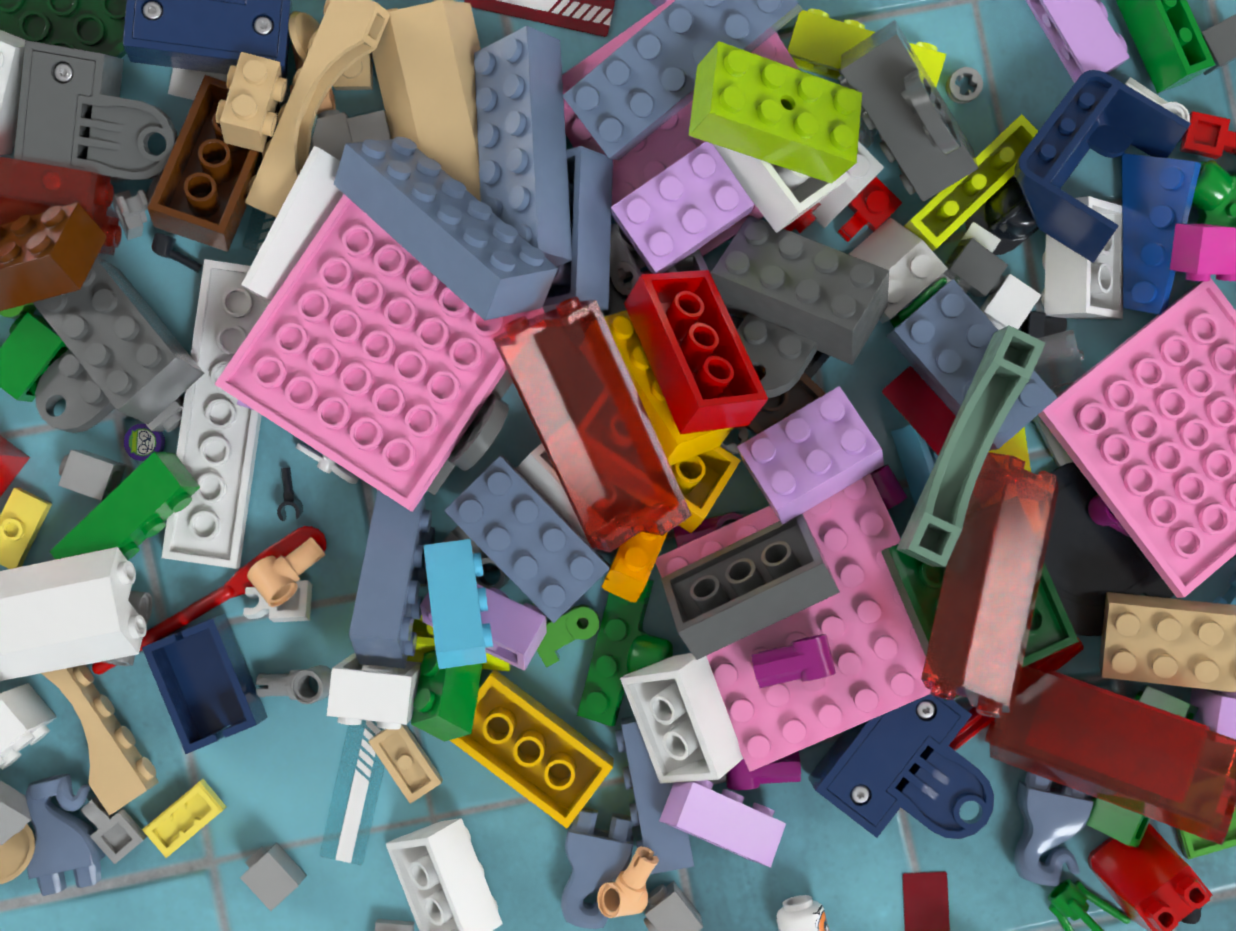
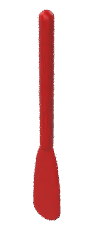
(232, 588)

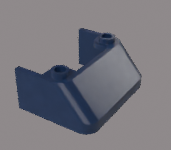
(1096, 116)

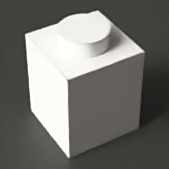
(1010, 303)

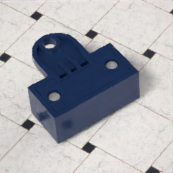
(206, 32)
(906, 765)

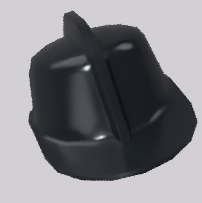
(1005, 217)

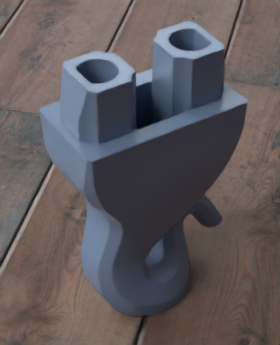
(1049, 820)
(60, 837)
(595, 859)

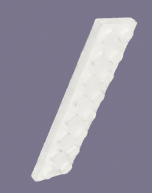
(215, 433)

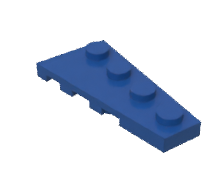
(1154, 199)

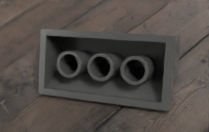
(748, 586)

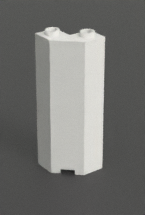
(67, 614)

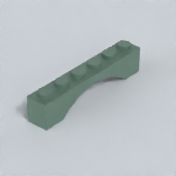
(946, 495)

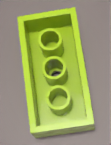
(775, 113)

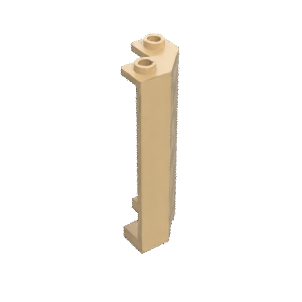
(430, 84)

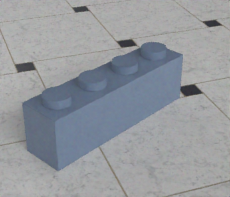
(666, 842)

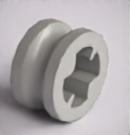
(975, 80)

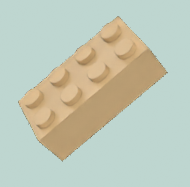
(1169, 642)

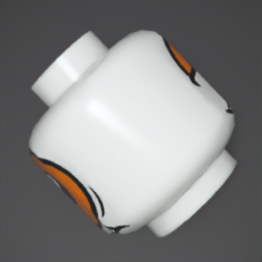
(802, 914)

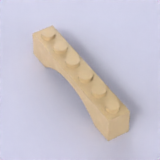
(344, 36)
(116, 766)

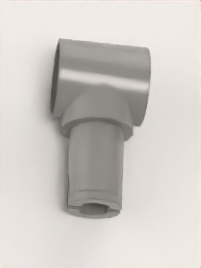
(296, 684)

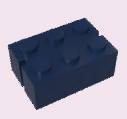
(205, 683)

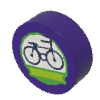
(142, 442)

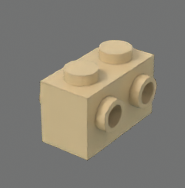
(250, 107)

